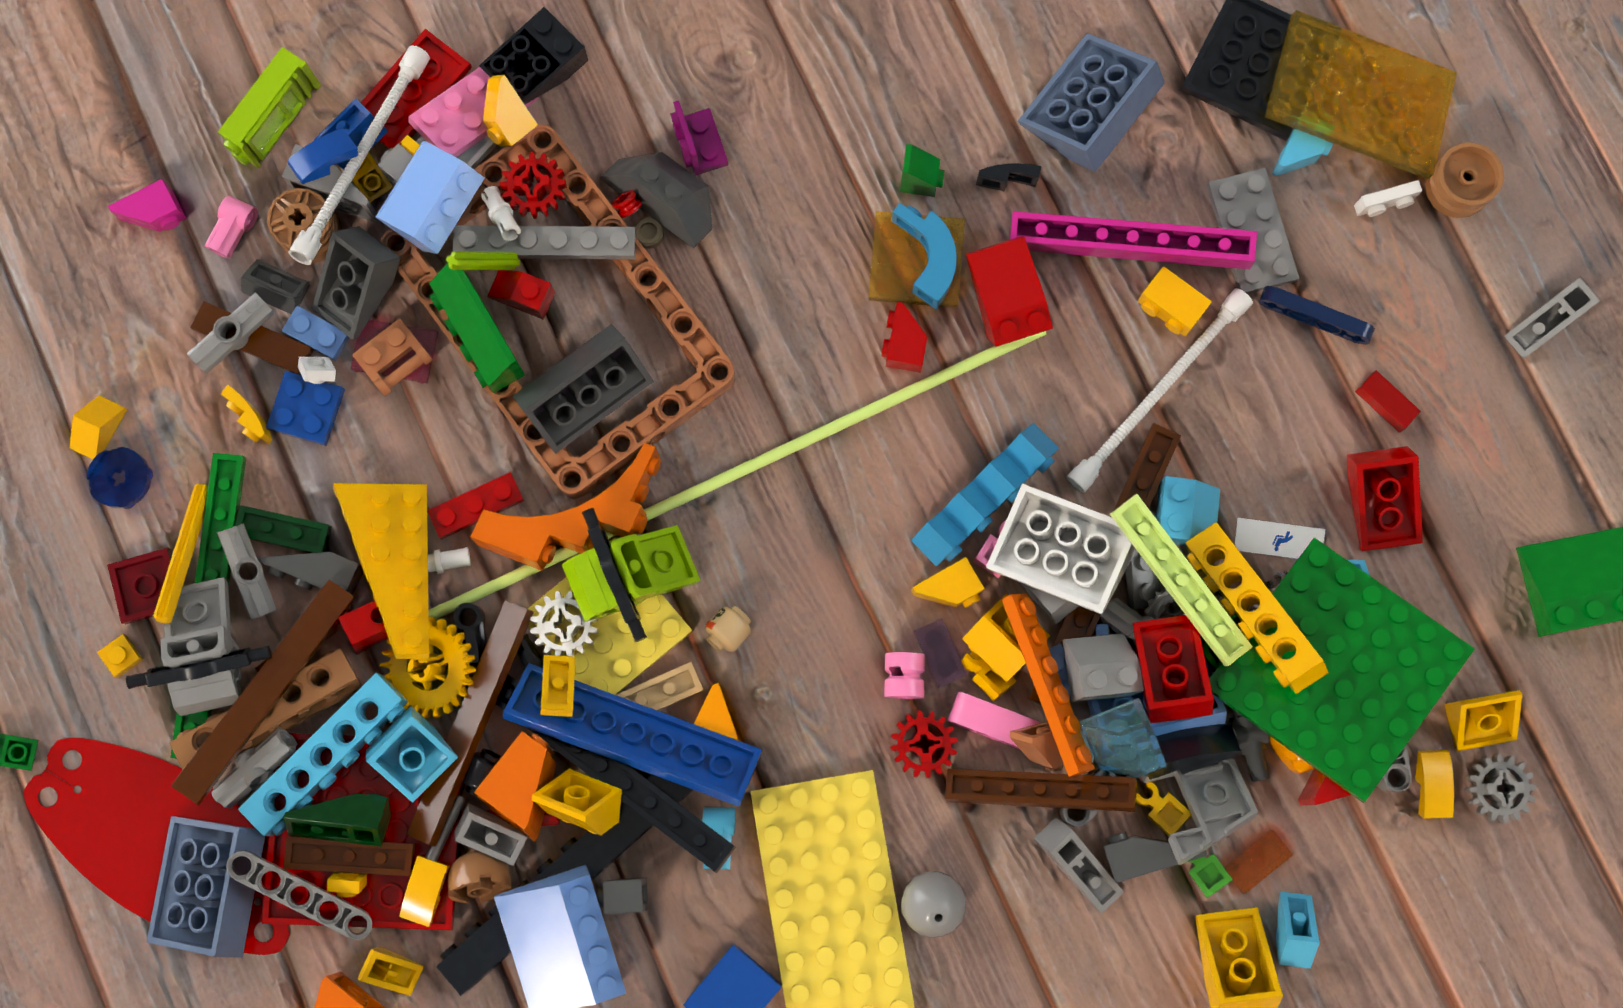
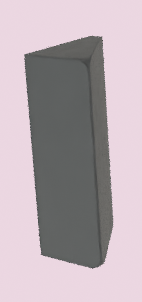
(274, 286)

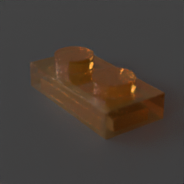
(1258, 861)

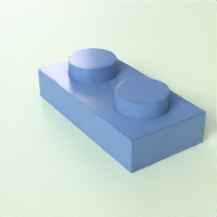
(315, 333)

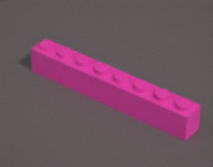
(1136, 240)

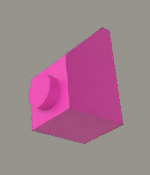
(150, 207)

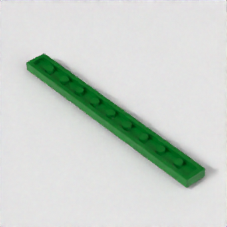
(220, 514)

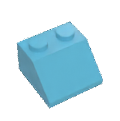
(1186, 507)
(410, 754)

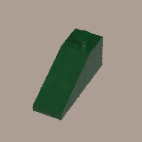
(346, 819)

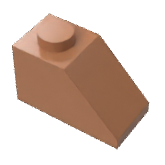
(1038, 745)

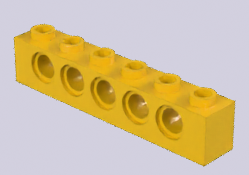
(1297, 671)

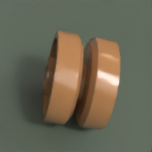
(1465, 180)

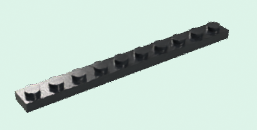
(641, 797)

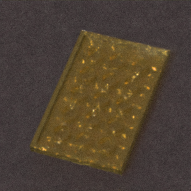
(1361, 94)

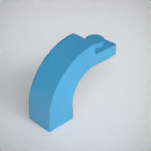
(940, 248)

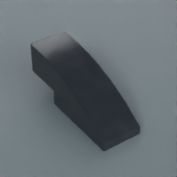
(1196, 748)

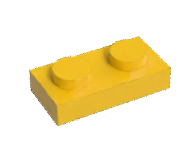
(558, 686)

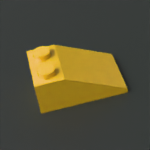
(1237, 960)

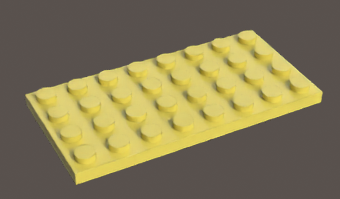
(832, 894)

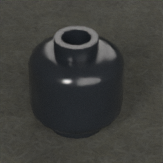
(479, 768)

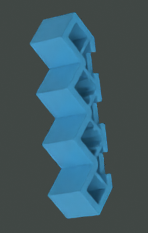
(985, 494)

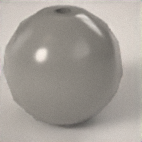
(933, 904)

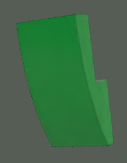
(17, 752)

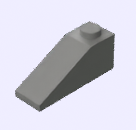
(1552, 317)
(1078, 864)

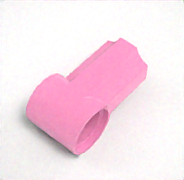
(233, 220)

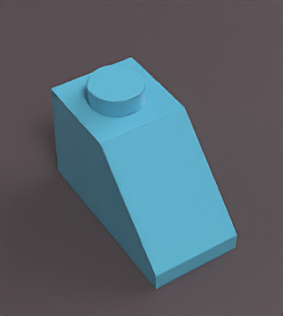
(1300, 151)
(1296, 930)

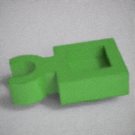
(1209, 874)

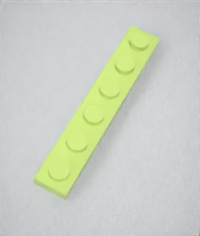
(1181, 580)

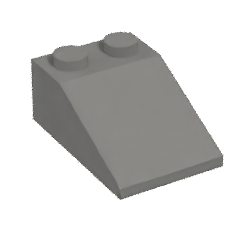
(353, 200)

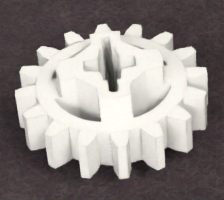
(550, 627)

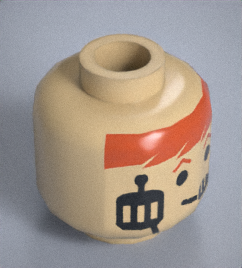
(728, 629)

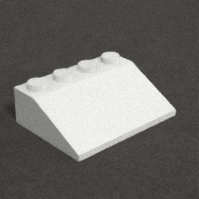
(1062, 549)

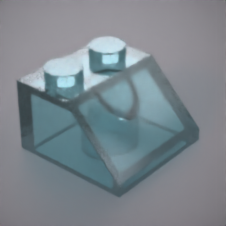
(1124, 740)

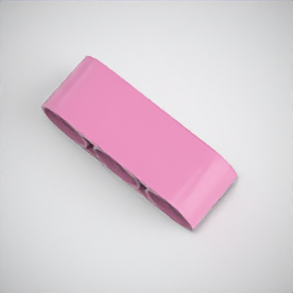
(987, 718)

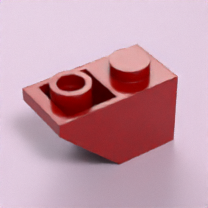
(907, 341)

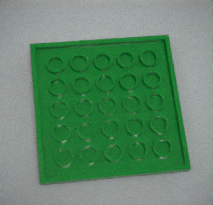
(1382, 665)

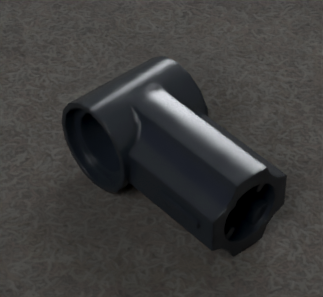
(475, 633)

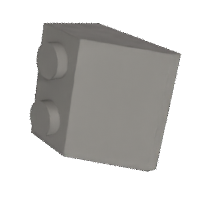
(1101, 667)

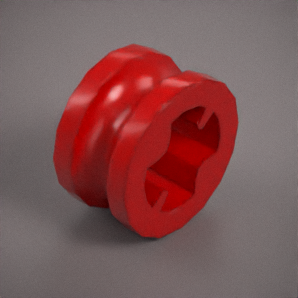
(626, 203)

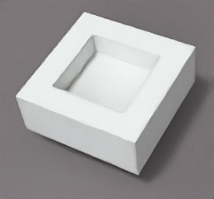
(316, 369)

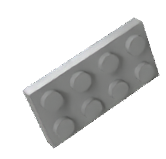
(1250, 205)

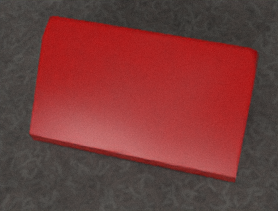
(1388, 401)

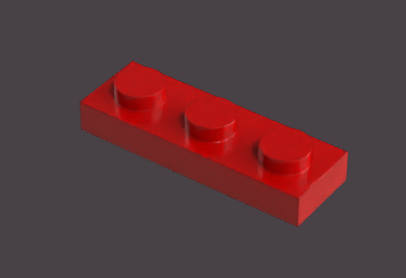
(466, 509)

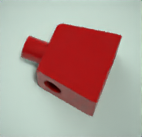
(361, 627)

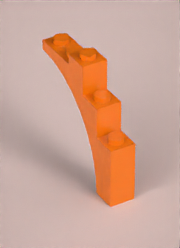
(534, 538)

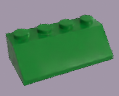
(476, 329)

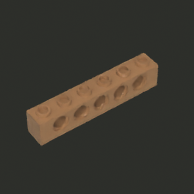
(285, 714)

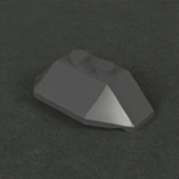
(666, 193)

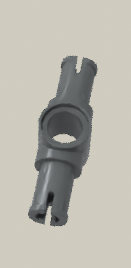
(1252, 744)

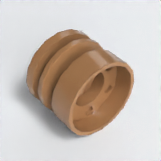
(289, 210)

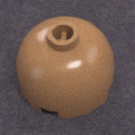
(477, 876)

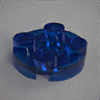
(126, 494)

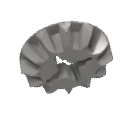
(1157, 606)

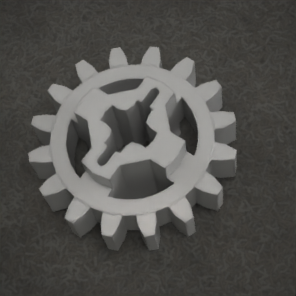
(1501, 802)

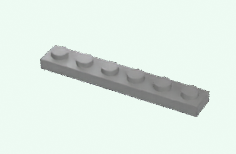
(550, 241)

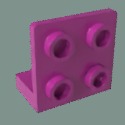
(698, 140)

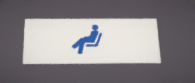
(1274, 538)

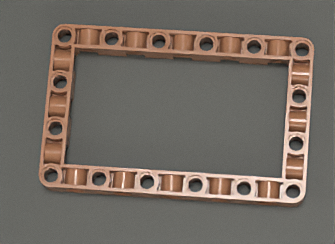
(660, 298)

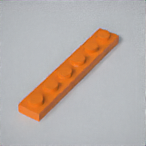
(1048, 685)

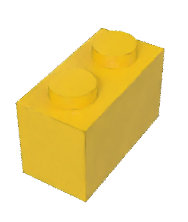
(1173, 302)

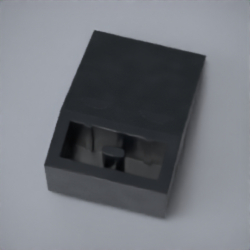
(537, 57)

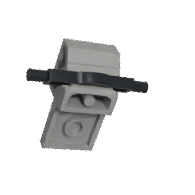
(199, 653)

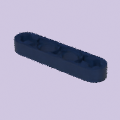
(1316, 315)

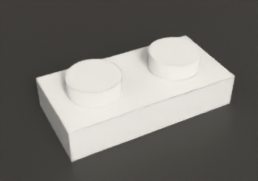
(1398, 196)

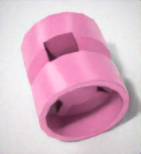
(904, 675)

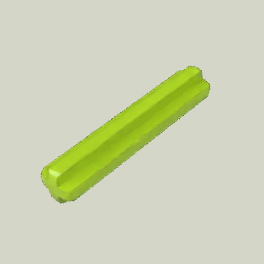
(482, 260)

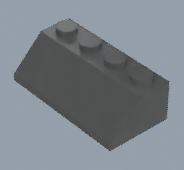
(583, 388)

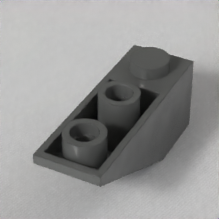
(316, 569)

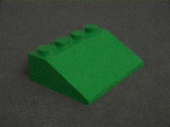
(1574, 581)

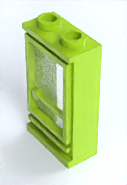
(268, 108)

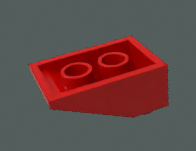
(1008, 291)
(1386, 497)
(1172, 669)

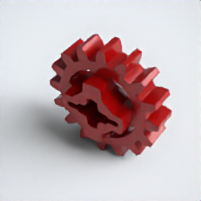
(546, 185)
(922, 730)

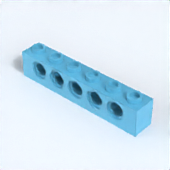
(260, 806)

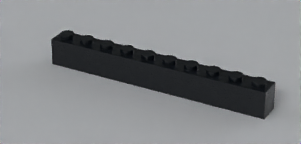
(488, 944)

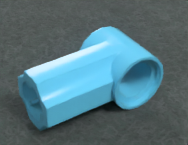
(723, 822)

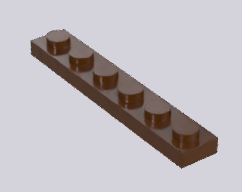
(1041, 790)

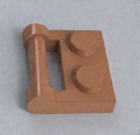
(386, 350)

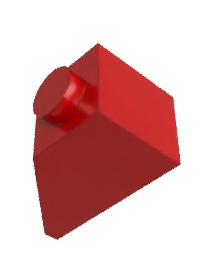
(522, 292)

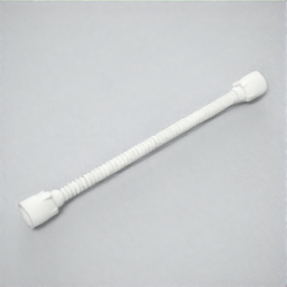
(308, 243)
(1087, 471)

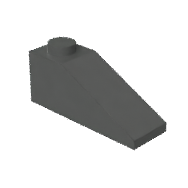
(1139, 856)

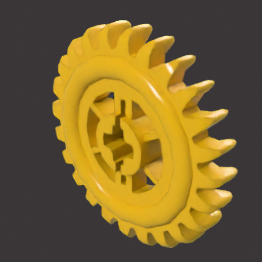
(406, 673)

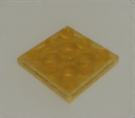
(901, 259)

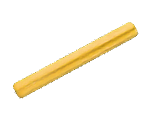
(182, 555)

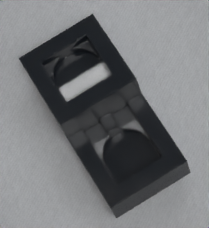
(997, 176)

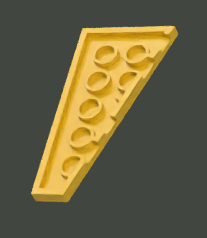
(392, 547)

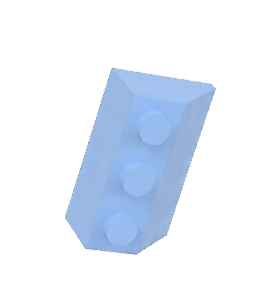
(430, 197)

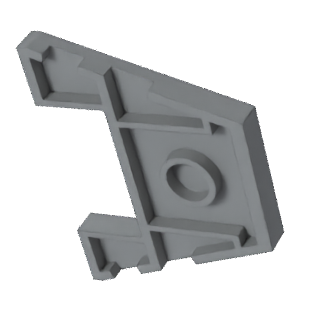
(1217, 805)

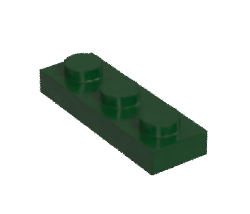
(284, 530)

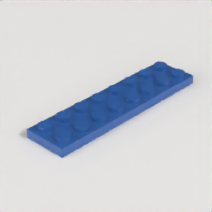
(640, 738)

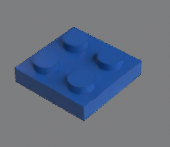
(305, 409)

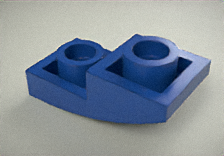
(317, 157)

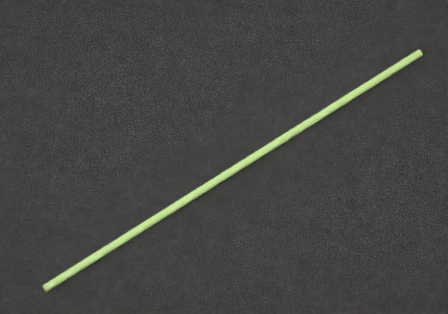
(752, 465)

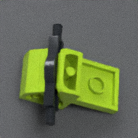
(628, 572)

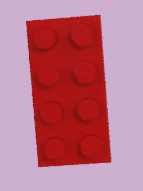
(440, 73)

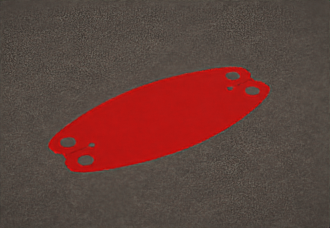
(122, 822)

